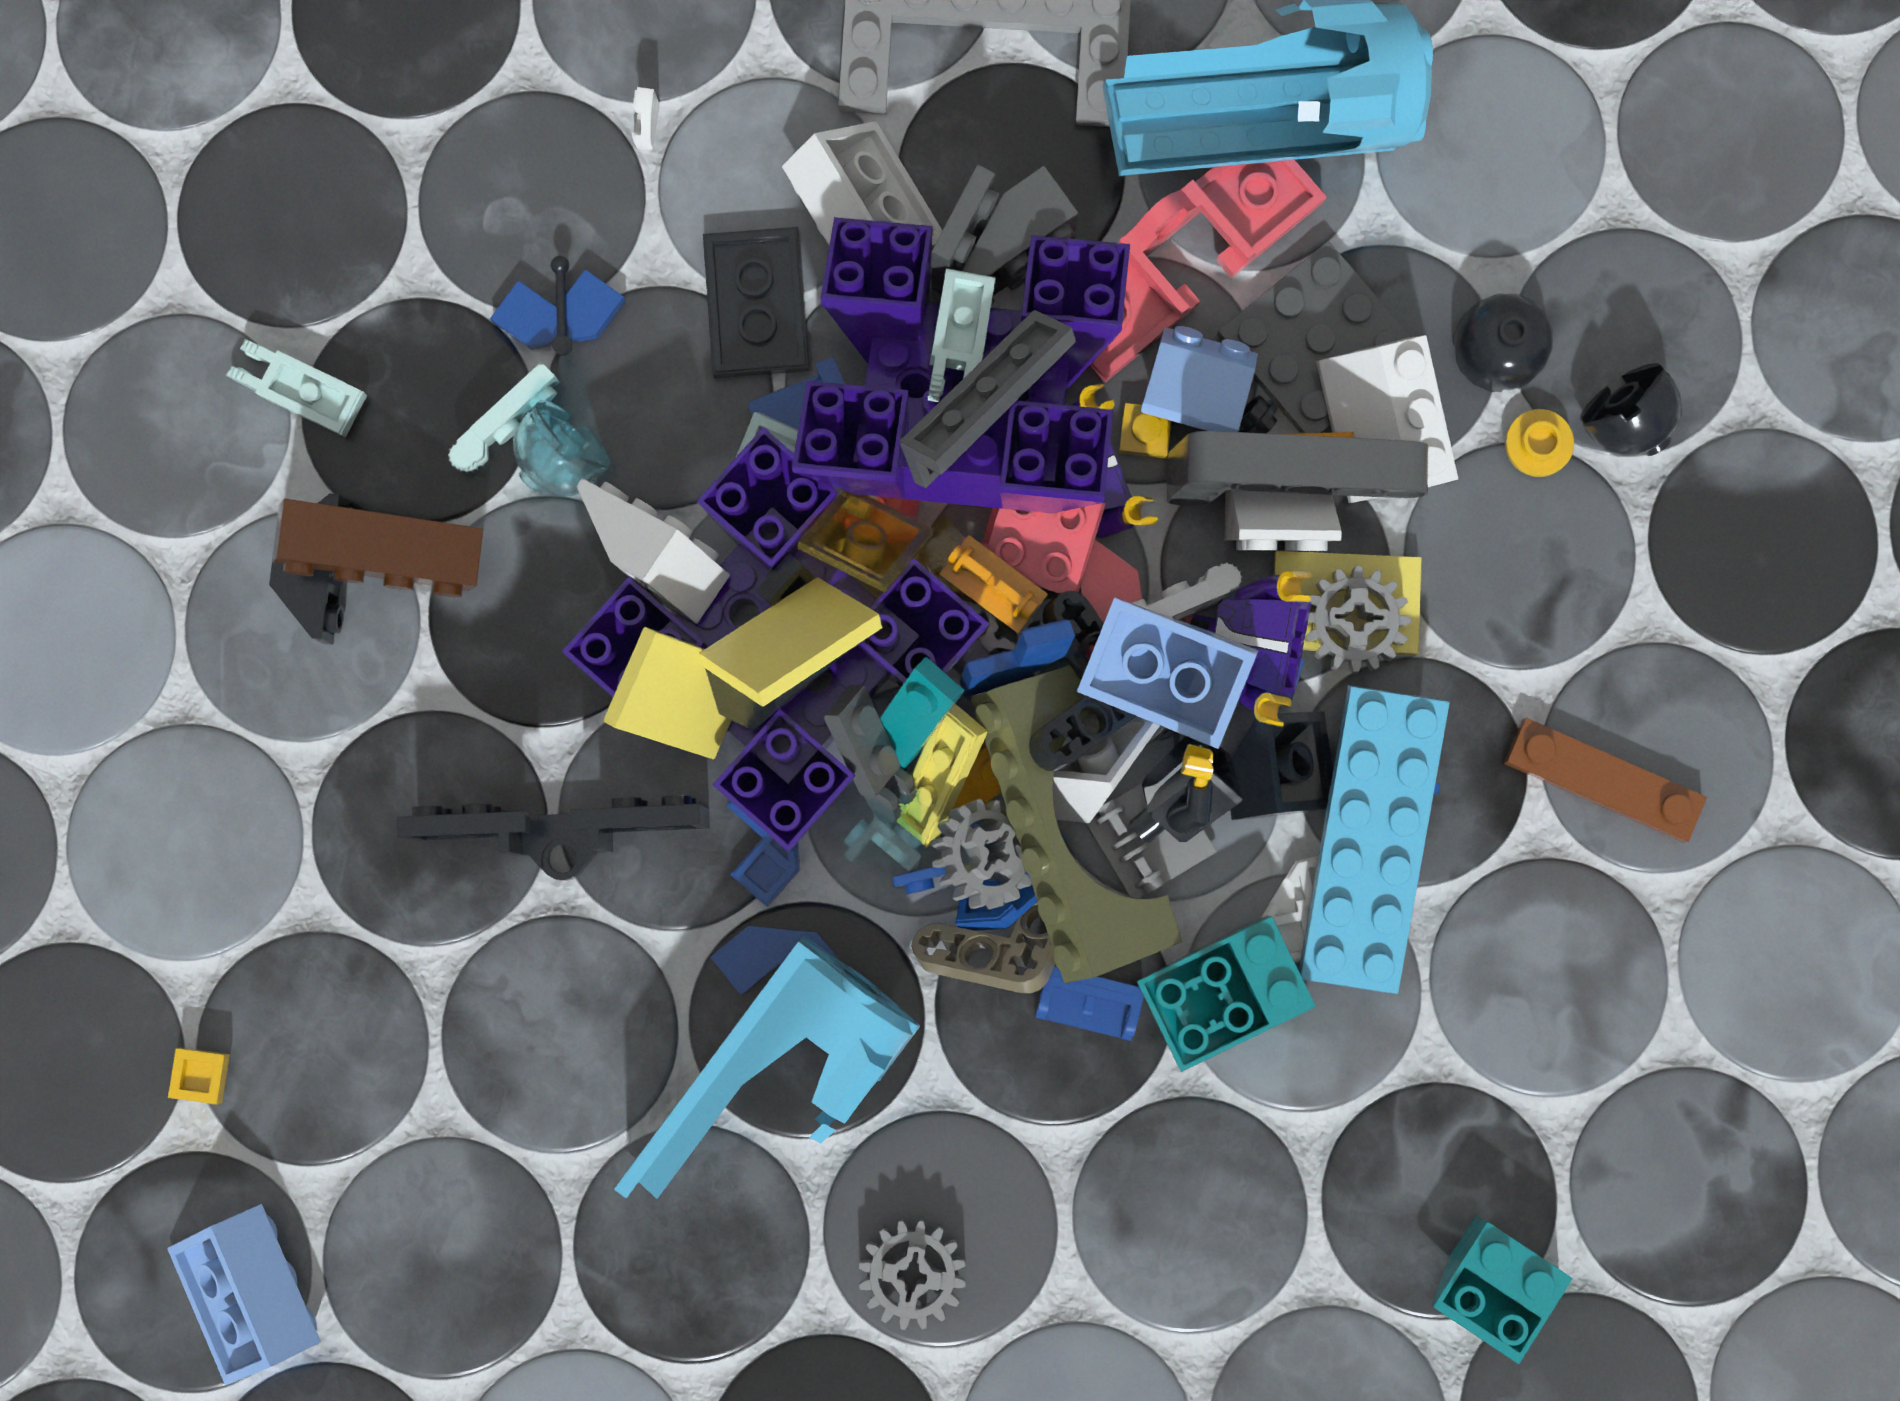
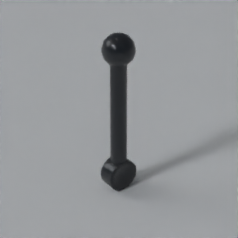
(561, 344)

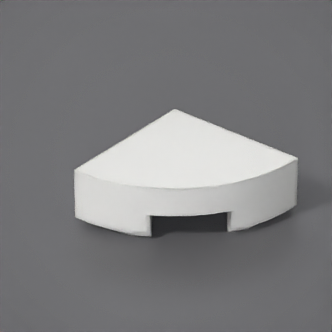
(648, 108)

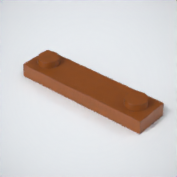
(1605, 780)

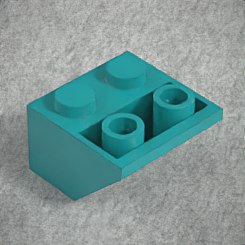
(1499, 1289)

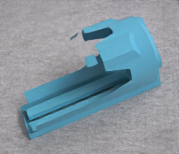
(1316, 92)
(804, 998)

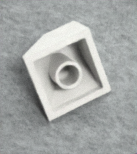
(1090, 779)

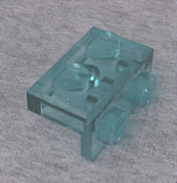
(896, 843)

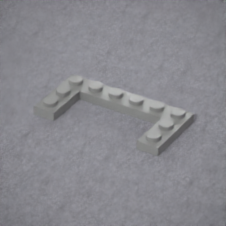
(869, 33)

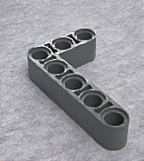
(1219, 461)

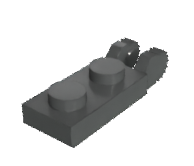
(869, 754)

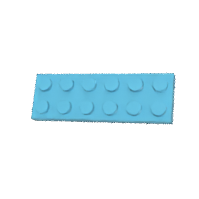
(1373, 839)

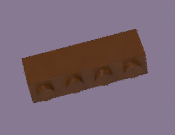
(376, 546)

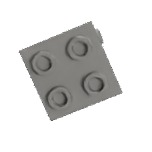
(1137, 863)

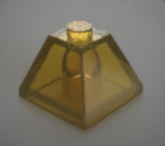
(865, 539)

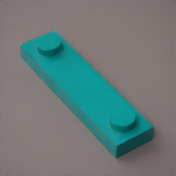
(919, 710)

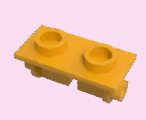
(993, 584)

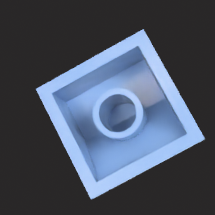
(1200, 380)

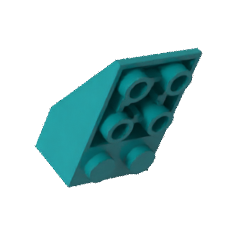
(1226, 992)

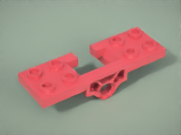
(1248, 208)
(1039, 545)

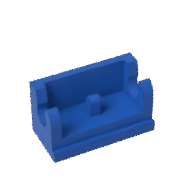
(1091, 1005)

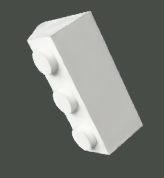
(856, 176)
(1390, 396)

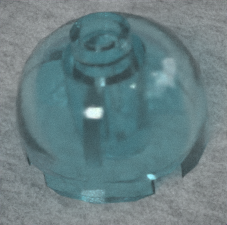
(556, 453)

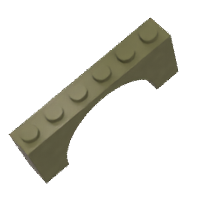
(1085, 922)

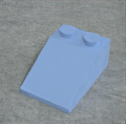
(1167, 671)

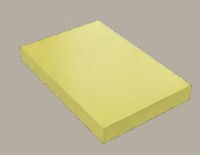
(1402, 570)
(790, 641)
(668, 696)

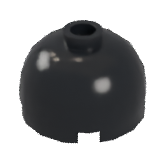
(1503, 342)
(1636, 415)

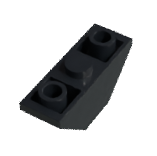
(313, 598)

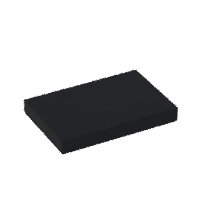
(755, 302)

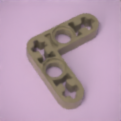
(1007, 954)

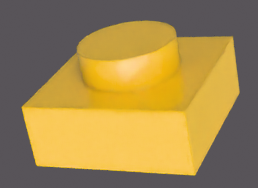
(1143, 433)
(198, 1075)

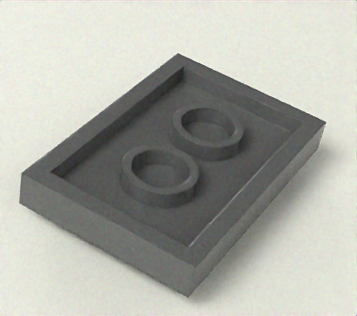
(964, 226)

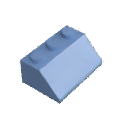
(244, 1294)

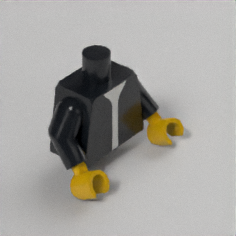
(1187, 791)

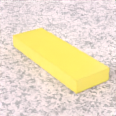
(941, 774)

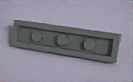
(984, 395)

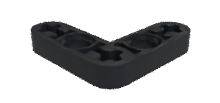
(1109, 717)

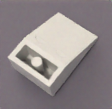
(1264, 518)
(655, 551)

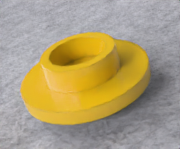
(1539, 443)

